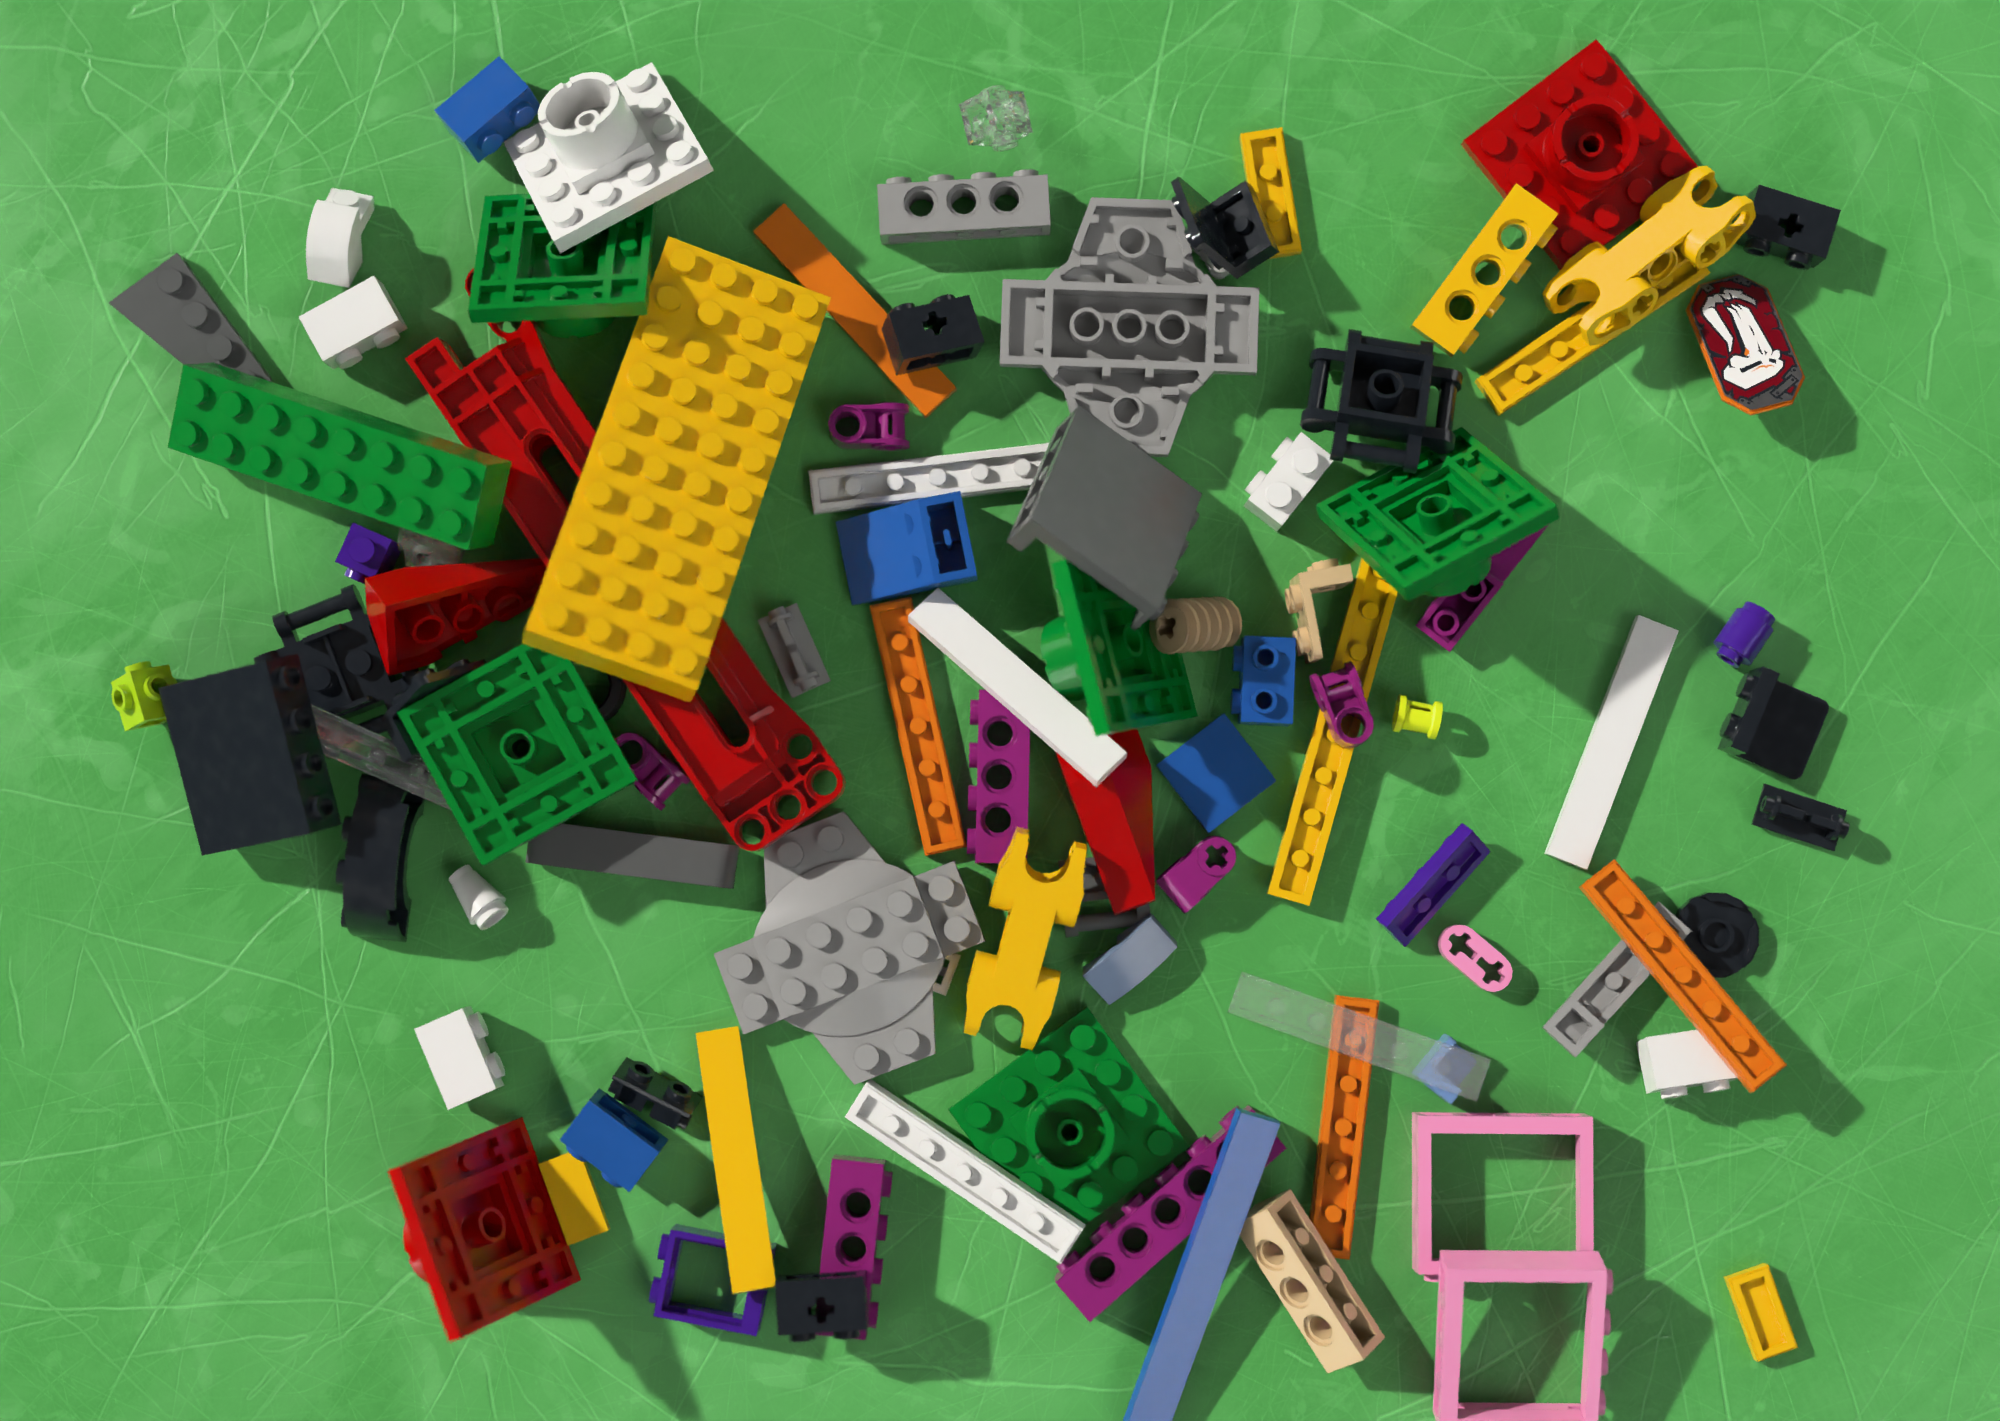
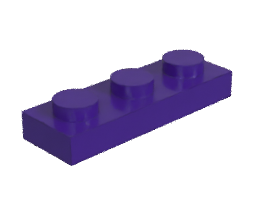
(1433, 884)

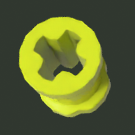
(1417, 716)

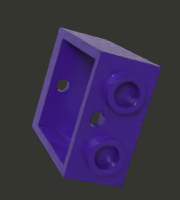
(663, 1287)

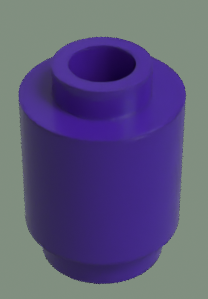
(1744, 634)

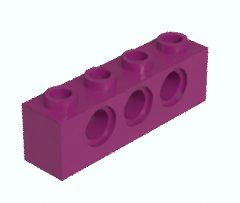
(985, 844)
(848, 1176)

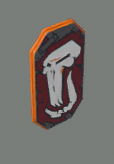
(1745, 344)

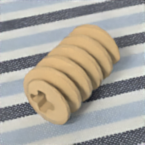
(1196, 625)

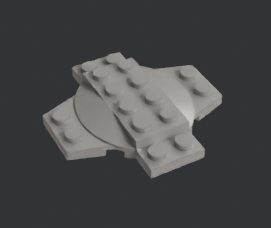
(1130, 322)
(849, 948)

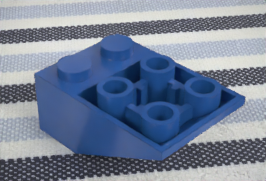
(907, 549)

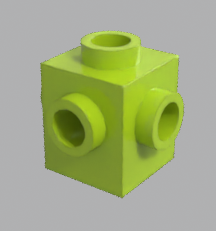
(138, 695)

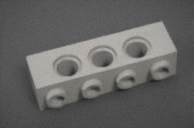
(985, 221)

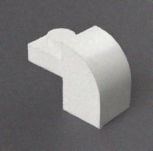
(335, 236)

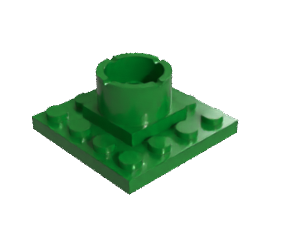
(566, 293)
(1441, 524)
(1107, 663)
(471, 744)
(1081, 1081)

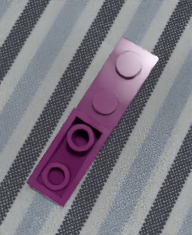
(1452, 615)

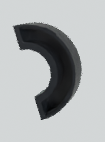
(377, 859)

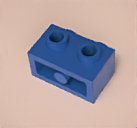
(488, 109)
(1264, 680)
(613, 1140)

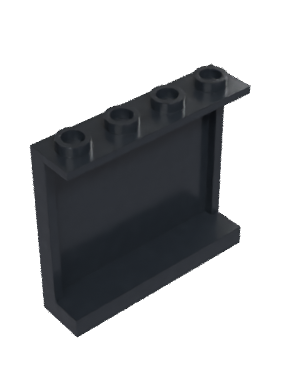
(250, 755)

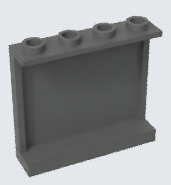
(1109, 512)

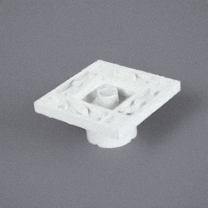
(604, 152)

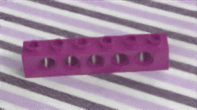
(1094, 1293)

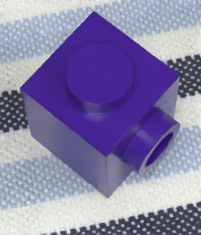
(367, 553)

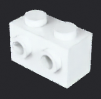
(353, 324)
(1289, 481)
(460, 1056)
(1681, 1061)

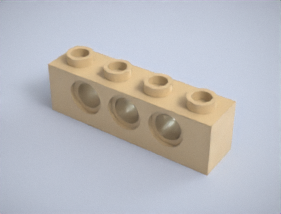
(1310, 1282)

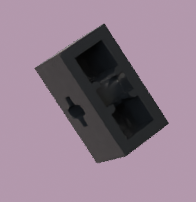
(1806, 221)
(919, 349)
(801, 1291)

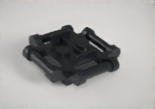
(1382, 398)
(340, 662)

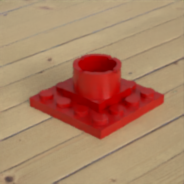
(1544, 141)
(482, 1228)

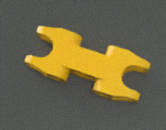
(1671, 234)
(1033, 905)

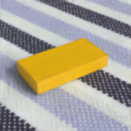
(574, 1198)
(1761, 1312)

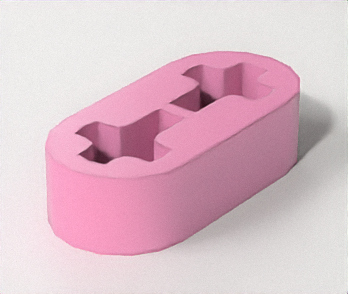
(1482, 950)

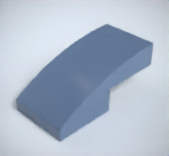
(1131, 960)

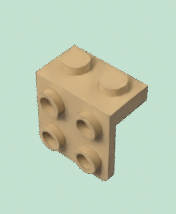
(1319, 578)

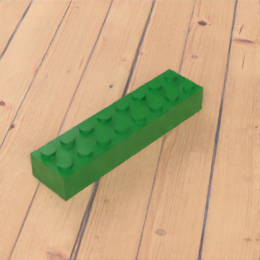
(339, 455)

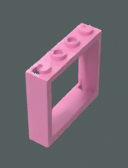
(1494, 1123)
(1519, 1266)

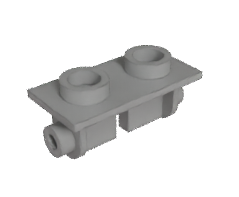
(793, 649)

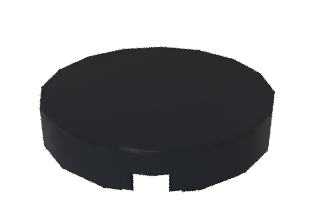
(1721, 932)

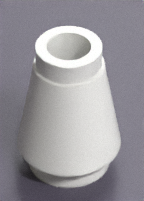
(478, 898)

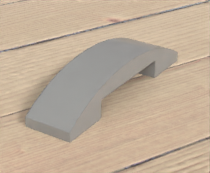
(1602, 993)

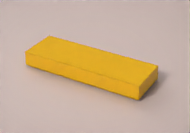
(1269, 174)

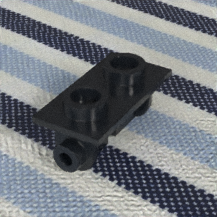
(1800, 817)
(672, 1100)

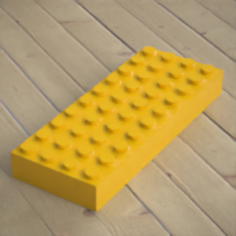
(677, 471)

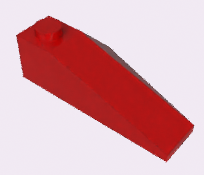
(435, 606)
(1119, 823)

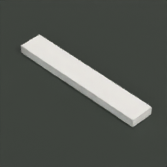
(924, 477)
(1016, 687)
(1611, 742)
(965, 1171)

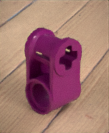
(873, 426)
(1342, 702)
(653, 770)
(1191, 878)

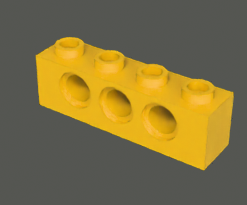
(1518, 211)

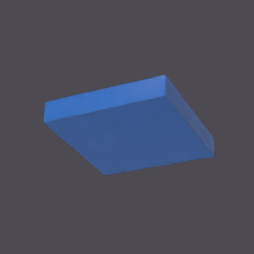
(1216, 773)

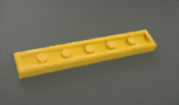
(1563, 348)
(736, 1160)

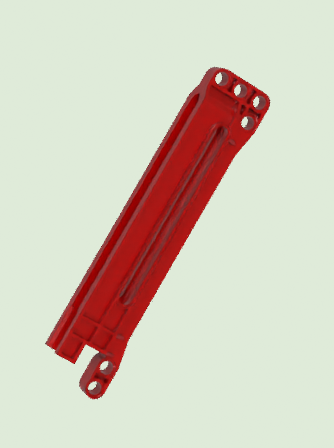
(515, 410)

